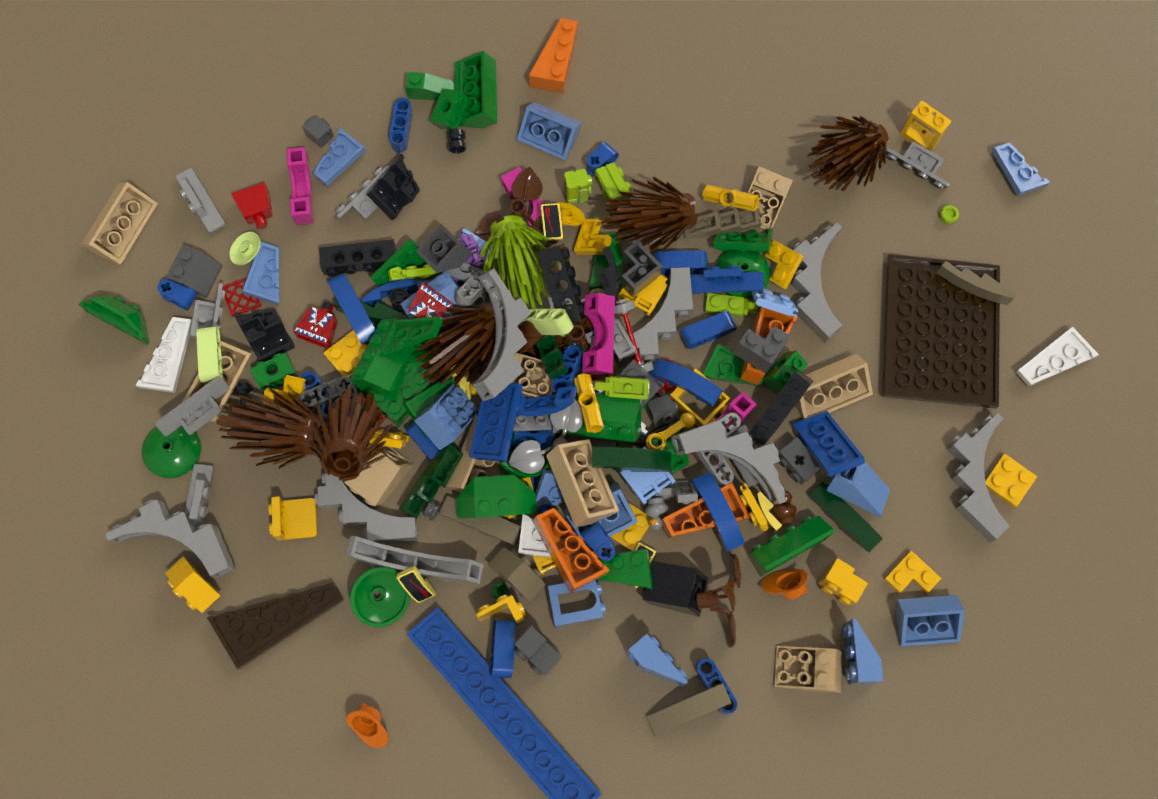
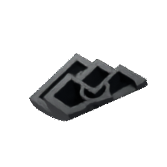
(394, 188)
(609, 278)
(265, 333)

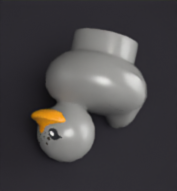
(656, 509)

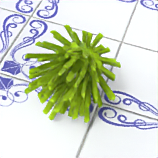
(511, 242)

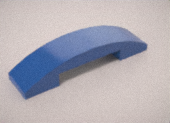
(384, 291)
(352, 307)
(686, 380)
(547, 404)
(719, 511)

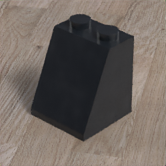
(675, 587)

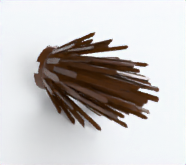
(863, 144)
(669, 216)
(465, 343)
(285, 431)
(346, 442)

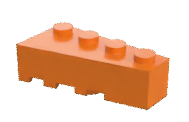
(763, 323)
(697, 518)

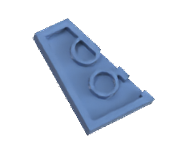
(339, 157)
(1017, 171)
(264, 275)
(548, 490)

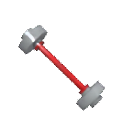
(622, 307)

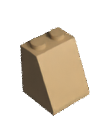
(382, 478)

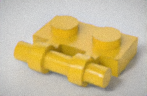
(395, 440)

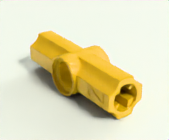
(740, 199)
(590, 412)

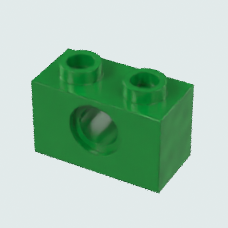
(449, 109)
(262, 370)
(783, 370)

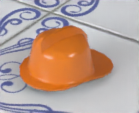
(787, 583)
(367, 725)

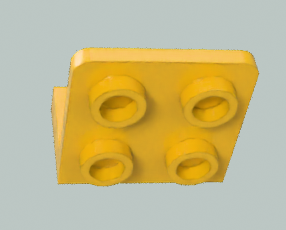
(293, 518)
(502, 603)

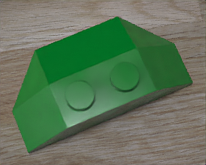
(117, 314)
(496, 497)

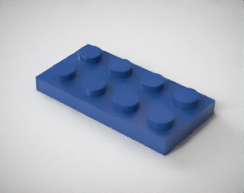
(496, 425)
(828, 443)

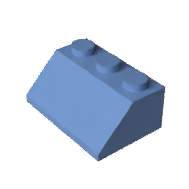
(549, 130)
(444, 285)
(615, 522)
(929, 620)

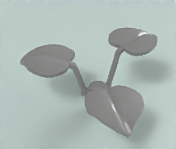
(528, 455)

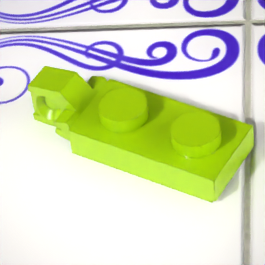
(411, 273)
(735, 305)
(625, 387)

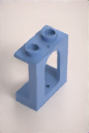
(595, 612)

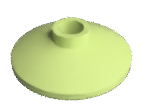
(245, 248)

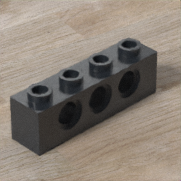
(350, 252)
(554, 276)
(781, 407)

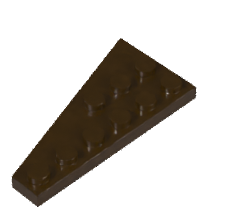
(262, 626)

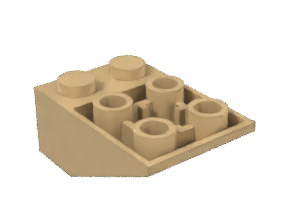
(772, 193)
(534, 378)
(808, 669)

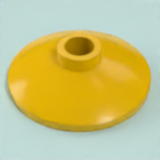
(570, 214)

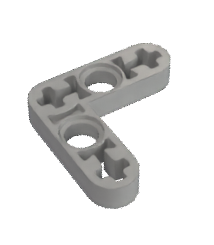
(471, 281)
(720, 460)

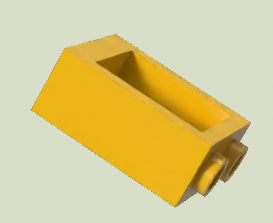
(916, 132)
(678, 393)

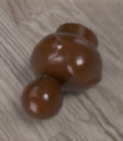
(785, 512)

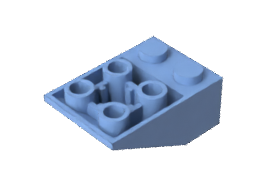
(447, 416)
(861, 487)
(861, 657)
(652, 660)

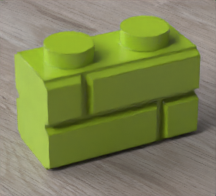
(611, 182)
(577, 186)

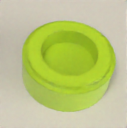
(949, 214)

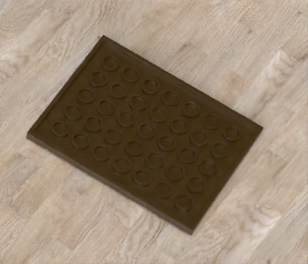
(938, 336)

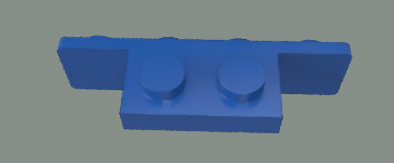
(727, 280)

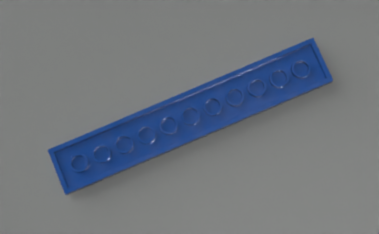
(500, 710)

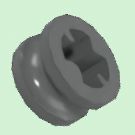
(432, 510)

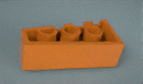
(554, 62)
(571, 556)

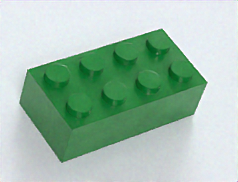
(407, 387)

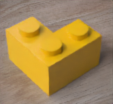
(842, 582)
(189, 583)

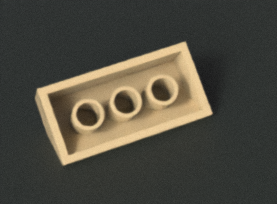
(119, 223)
(233, 364)
(836, 387)
(470, 468)
(581, 486)

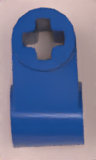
(601, 157)
(178, 295)
(597, 539)

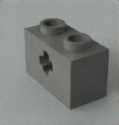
(797, 451)

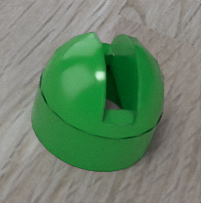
(499, 587)

